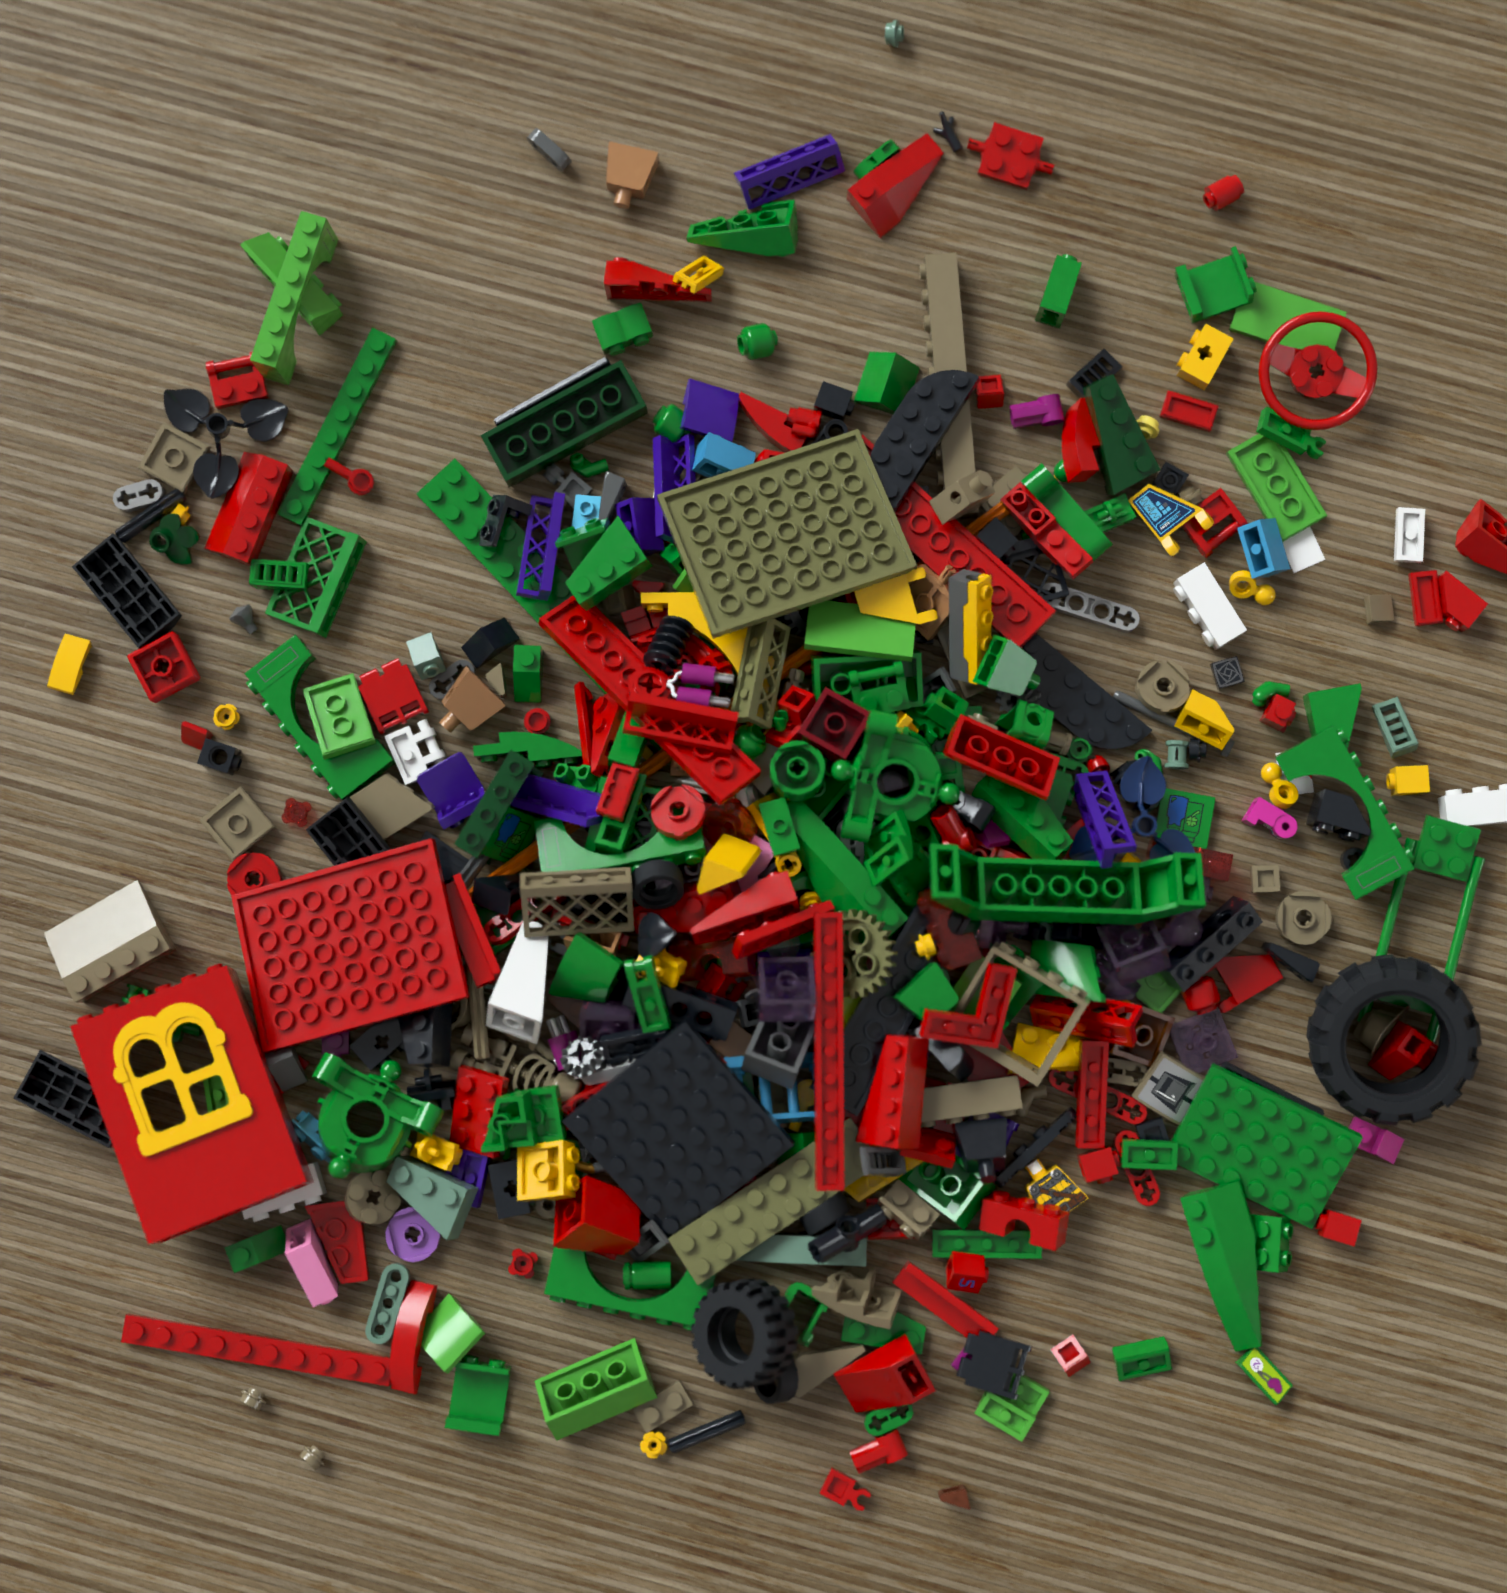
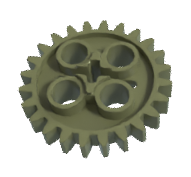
(875, 946)

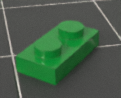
(1149, 1154)

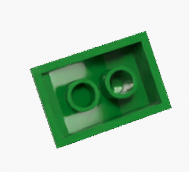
(949, 1190)

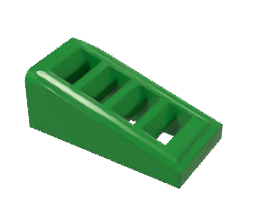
(262, 572)

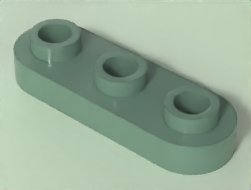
(379, 1312)

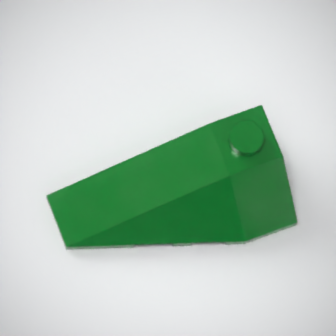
(762, 232)

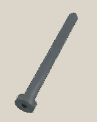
(1166, 719)

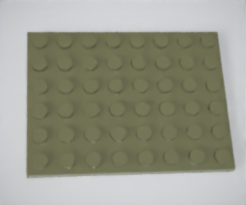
(786, 533)

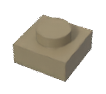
(1265, 878)

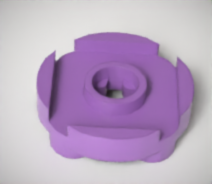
(405, 1247)

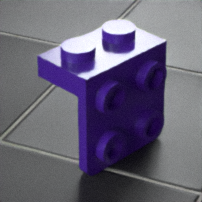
(452, 789)

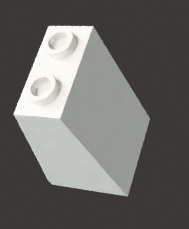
(519, 992)

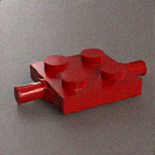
(1010, 156)

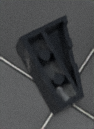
(428, 1036)

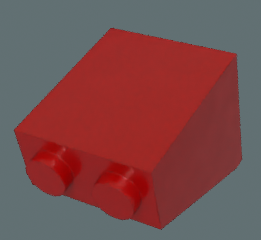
(597, 1219)

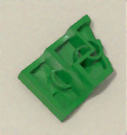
(1072, 962)
(586, 971)
(525, 1119)

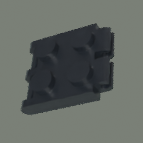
(993, 1363)

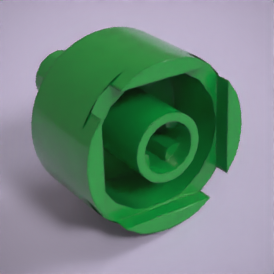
(810, 764)

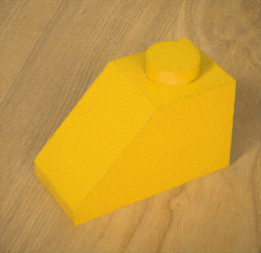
(1204, 720)

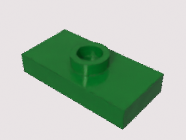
(779, 827)

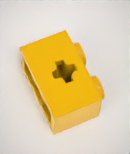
(1215, 346)

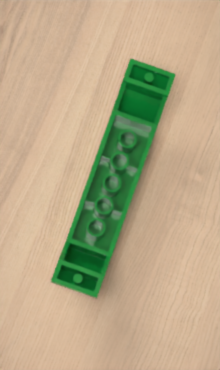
(1065, 888)

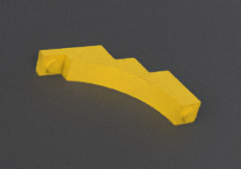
(687, 607)

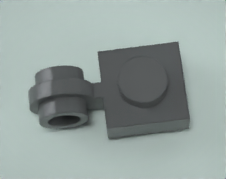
(570, 486)

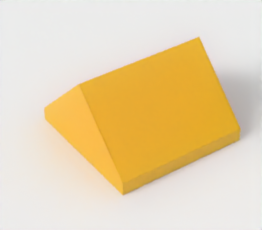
(726, 862)

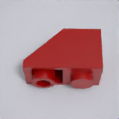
(1399, 1051)

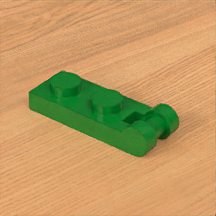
(647, 995)

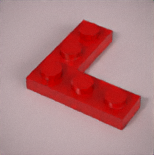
(979, 1029)

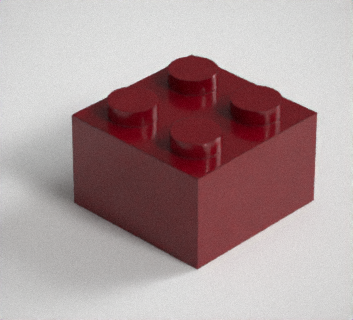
(834, 726)

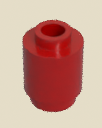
(1223, 192)

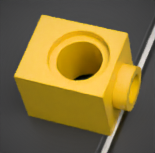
(1408, 780)

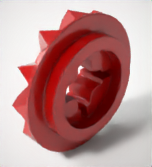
(641, 677)

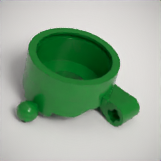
(881, 747)
(399, 1111)

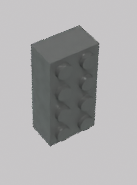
(778, 1051)

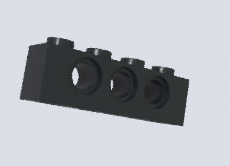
(1219, 936)
(696, 1001)

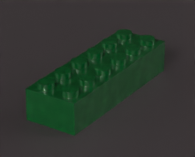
(564, 423)

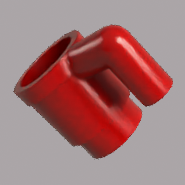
(804, 421)

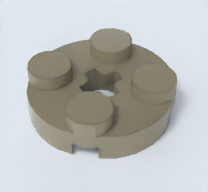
(1152, 697)
(1314, 907)
(357, 1192)

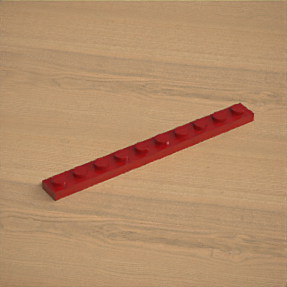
(829, 1051)
(256, 1349)

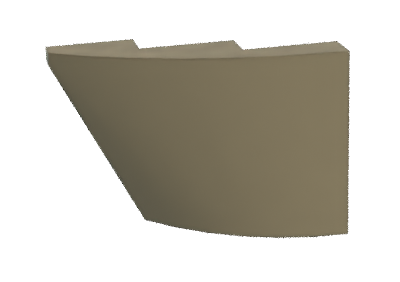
(389, 805)
(856, 1296)

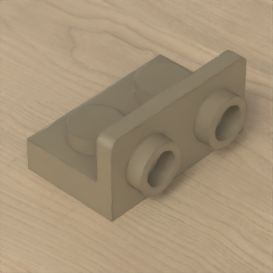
(908, 1210)

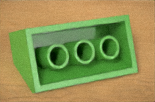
(316, 307)
(595, 1389)

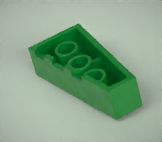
(1025, 819)

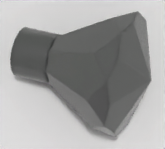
(244, 617)

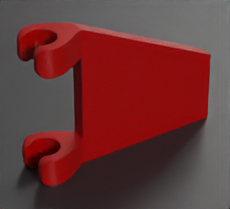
(1245, 977)

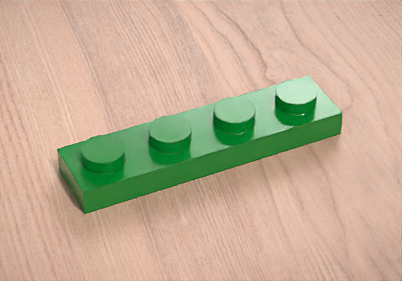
(979, 1242)

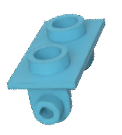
(585, 509)
(306, 1132)

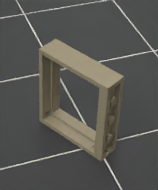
(1004, 1055)

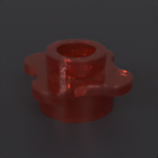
(291, 806)

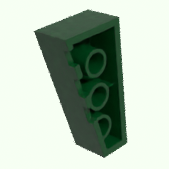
(1122, 448)

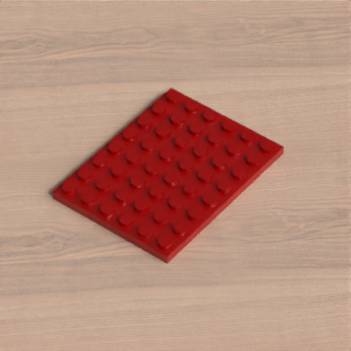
(349, 946)

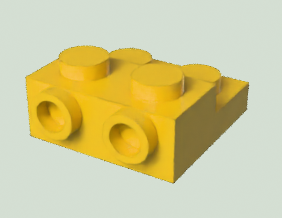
(547, 1171)

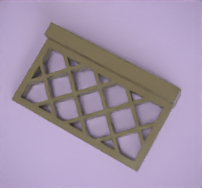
(576, 885)

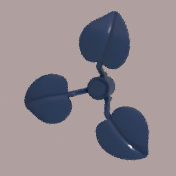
(1146, 785)

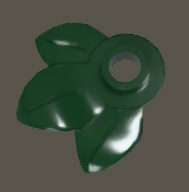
(177, 538)

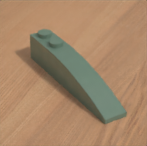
(794, 1249)

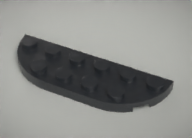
(918, 429)
(1080, 702)

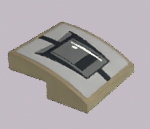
(1168, 1087)

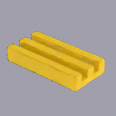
(702, 276)

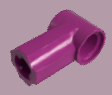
(1044, 411)

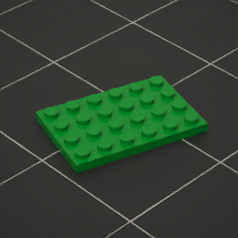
(1269, 1143)

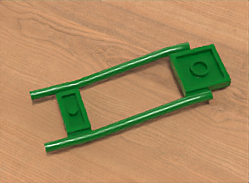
(1449, 851)

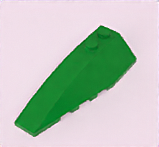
(838, 873)
(1227, 1255)

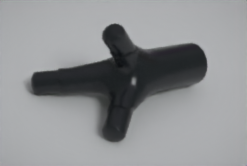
(948, 132)

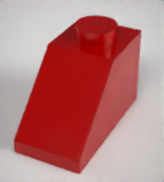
(1458, 603)

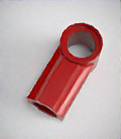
(952, 828)
(884, 1449)

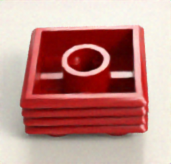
(147, 663)

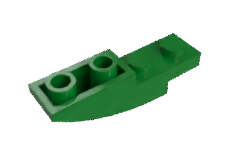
(540, 749)

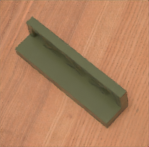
(755, 668)

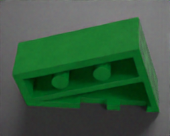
(608, 566)

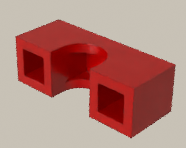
(1045, 1222)

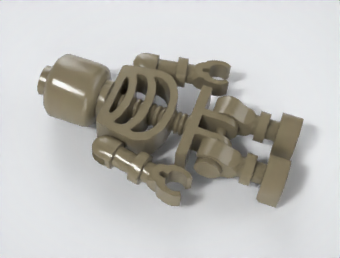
(497, 1047)

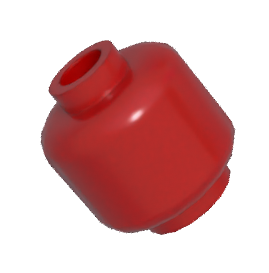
(1202, 996)

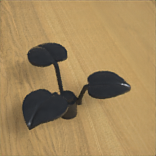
(216, 472)
(653, 939)

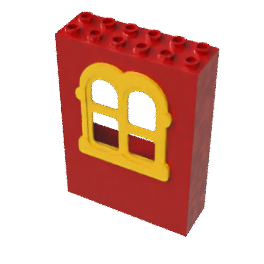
(211, 1160)

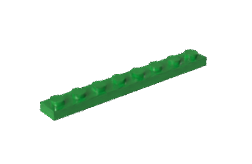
(337, 426)

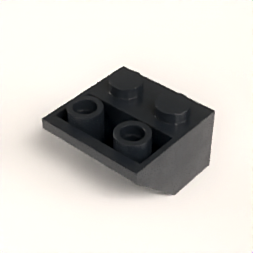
(1338, 815)

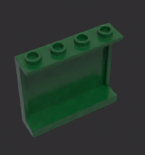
(495, 803)

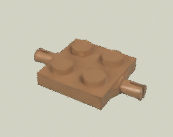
(931, 594)

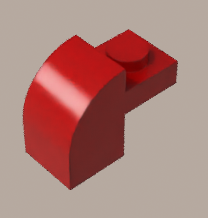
(798, 706)

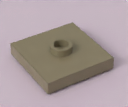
(173, 457)
(237, 823)

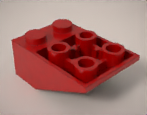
(885, 1378)

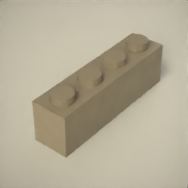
(971, 1098)

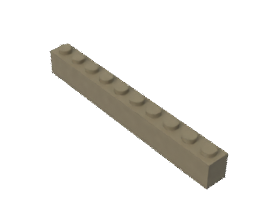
(948, 353)

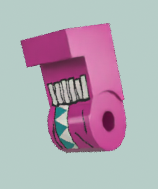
(1277, 821)

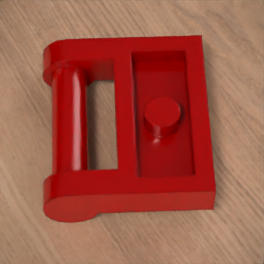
(238, 388)
(1218, 507)

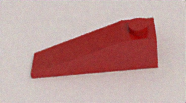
(892, 187)
(638, 282)
(1484, 537)
(762, 902)

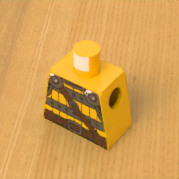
(1052, 1187)

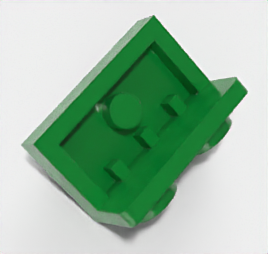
(1273, 1242)

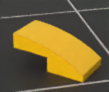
(68, 664)

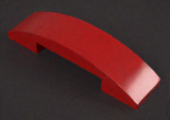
(408, 1336)

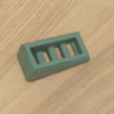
(1402, 749)

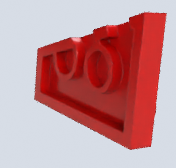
(342, 1240)

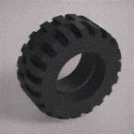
(717, 1339)

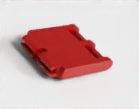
(391, 695)

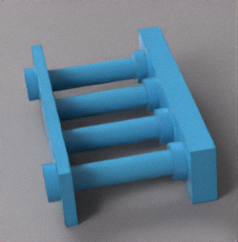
(794, 1114)

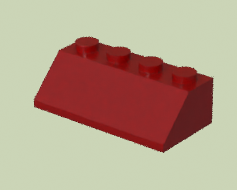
(249, 508)
(1001, 756)

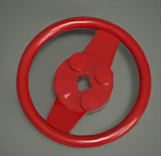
(1334, 378)

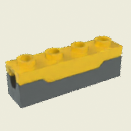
(969, 622)

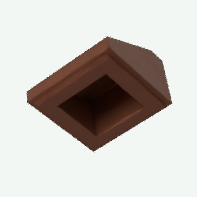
(955, 1495)

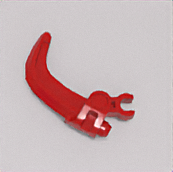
(700, 653)

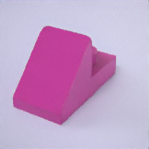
(1377, 1140)

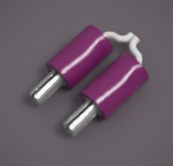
(703, 676)
(560, 1038)

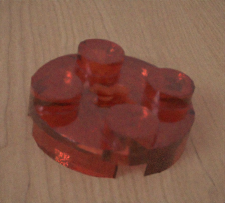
(732, 812)

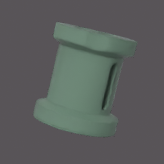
(1182, 746)

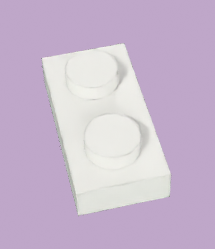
(1409, 535)

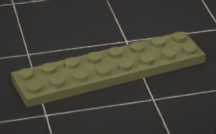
(760, 1210)

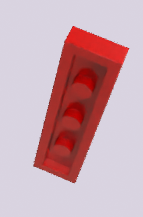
(778, 931)
(1092, 1093)

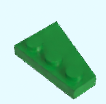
(867, 1334)

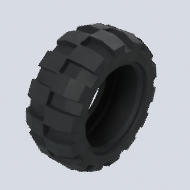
(1431, 1088)

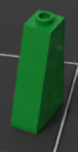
(627, 748)

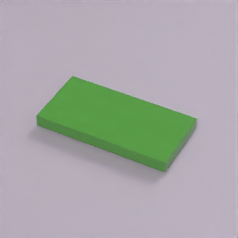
(1275, 307)
(1276, 485)
(844, 630)

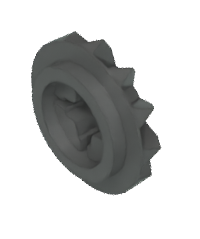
(591, 1061)

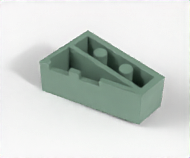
(433, 1194)

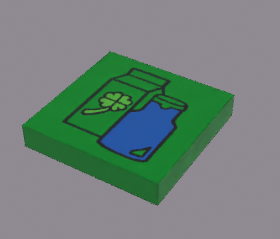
(1186, 813)
(511, 835)

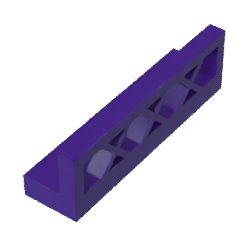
(784, 164)
(667, 474)
(550, 550)
(558, 801)
(1095, 815)

